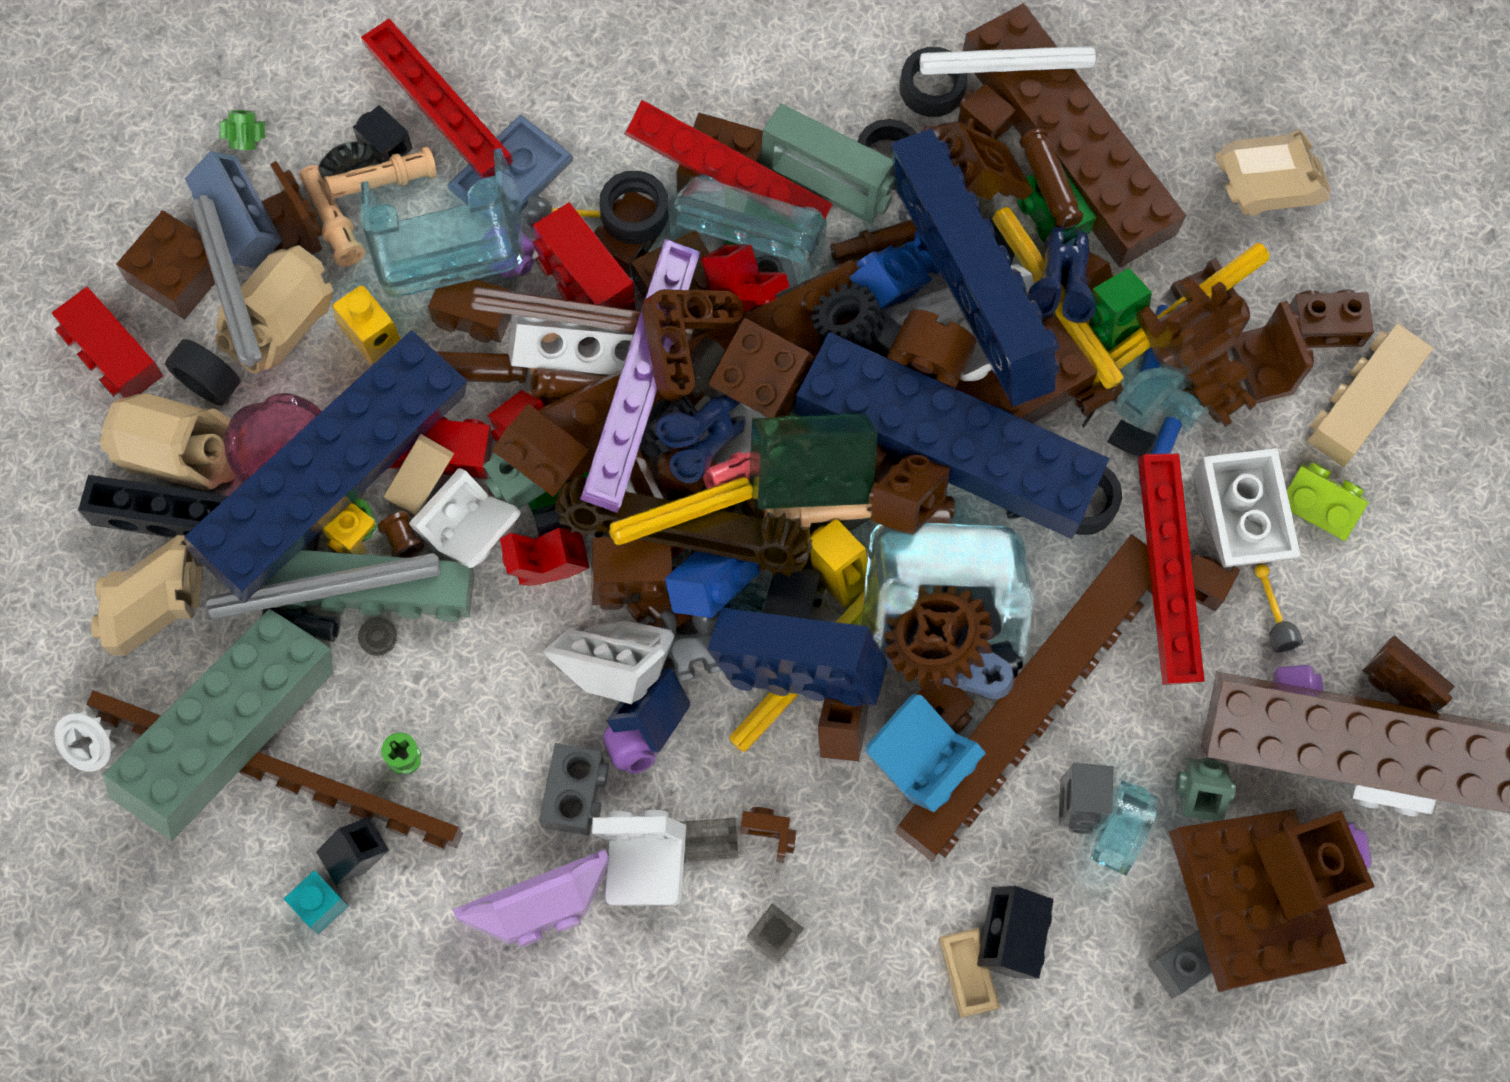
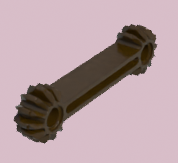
(770, 542)

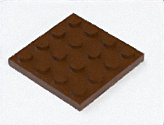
(1239, 909)

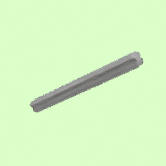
(226, 281)
(326, 585)

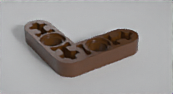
(675, 326)

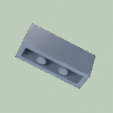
(240, 211)

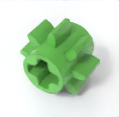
(242, 129)

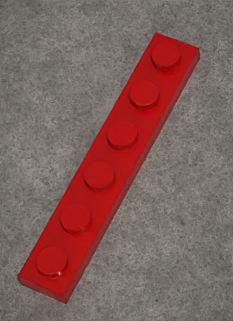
(435, 97)
(712, 158)
(1170, 569)

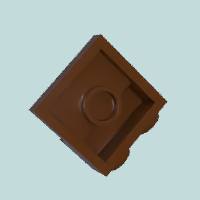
(986, 164)

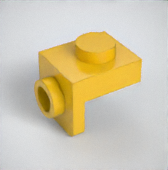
(348, 530)

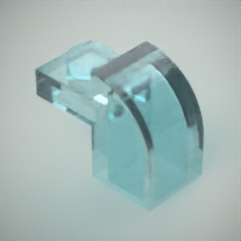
(1154, 392)
(1125, 829)

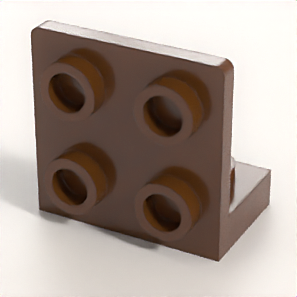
(292, 214)
(1274, 356)
(762, 370)
(1408, 677)

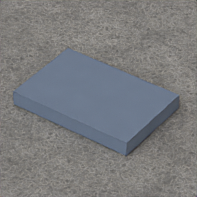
(534, 165)

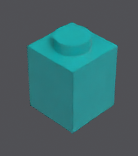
(316, 902)

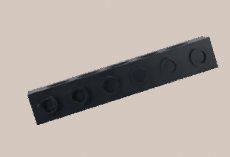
(149, 507)

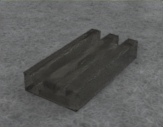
(714, 855)

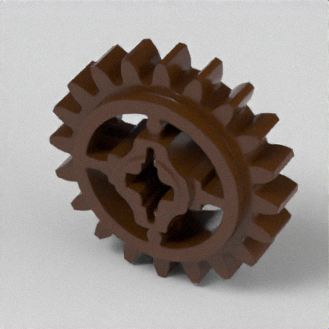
(946, 616)

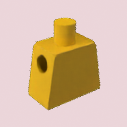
(364, 321)

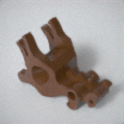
(1196, 345)

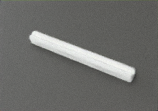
(1007, 60)

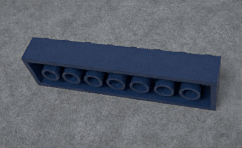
(975, 267)
(982, 445)
(325, 466)

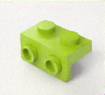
(1325, 501)

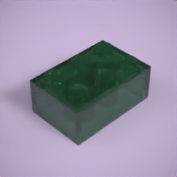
(812, 460)

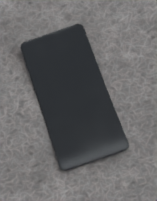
(1129, 437)

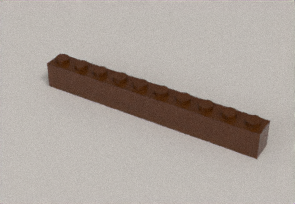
(1035, 693)

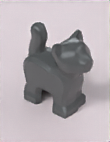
(691, 646)

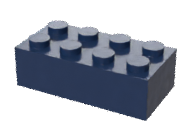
(798, 656)

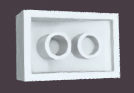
(1247, 507)

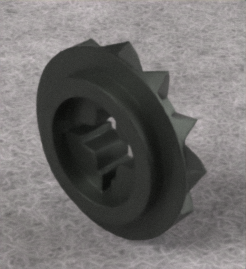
(346, 158)

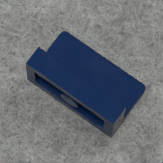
(655, 713)

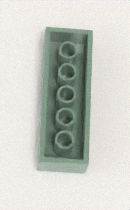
(218, 724)

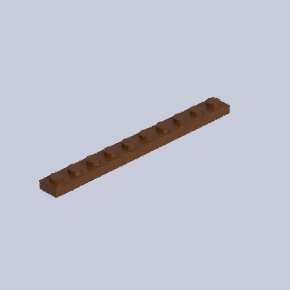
(293, 779)

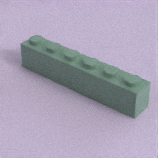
(442, 595)

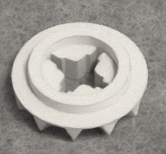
(83, 755)

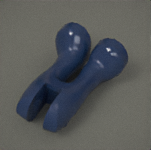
(1078, 301)
(684, 430)

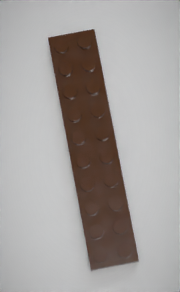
(788, 316)

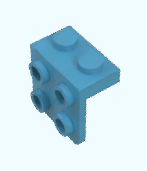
(923, 753)

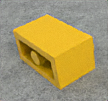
(840, 561)

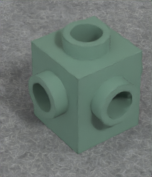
(510, 483)
(1205, 789)

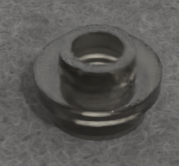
(380, 647)

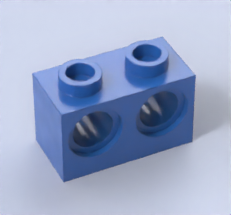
(891, 275)

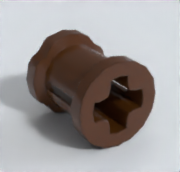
(401, 535)

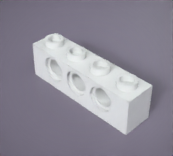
(565, 353)

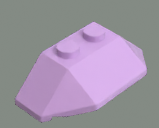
(538, 903)

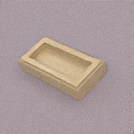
(418, 475)
(970, 984)

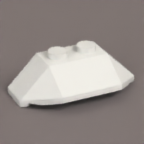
(612, 657)

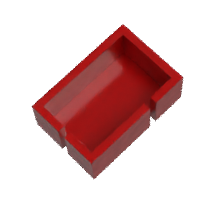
(580, 261)

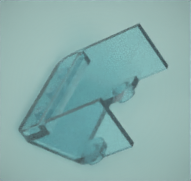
(750, 219)
(448, 243)
(949, 558)

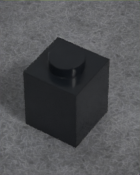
(383, 134)
(352, 850)

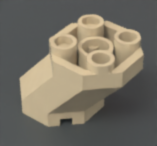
(1273, 173)
(282, 304)
(167, 441)
(147, 597)

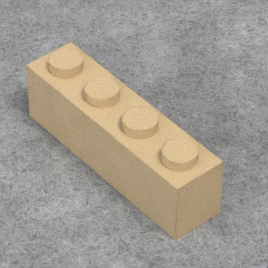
(1369, 395)

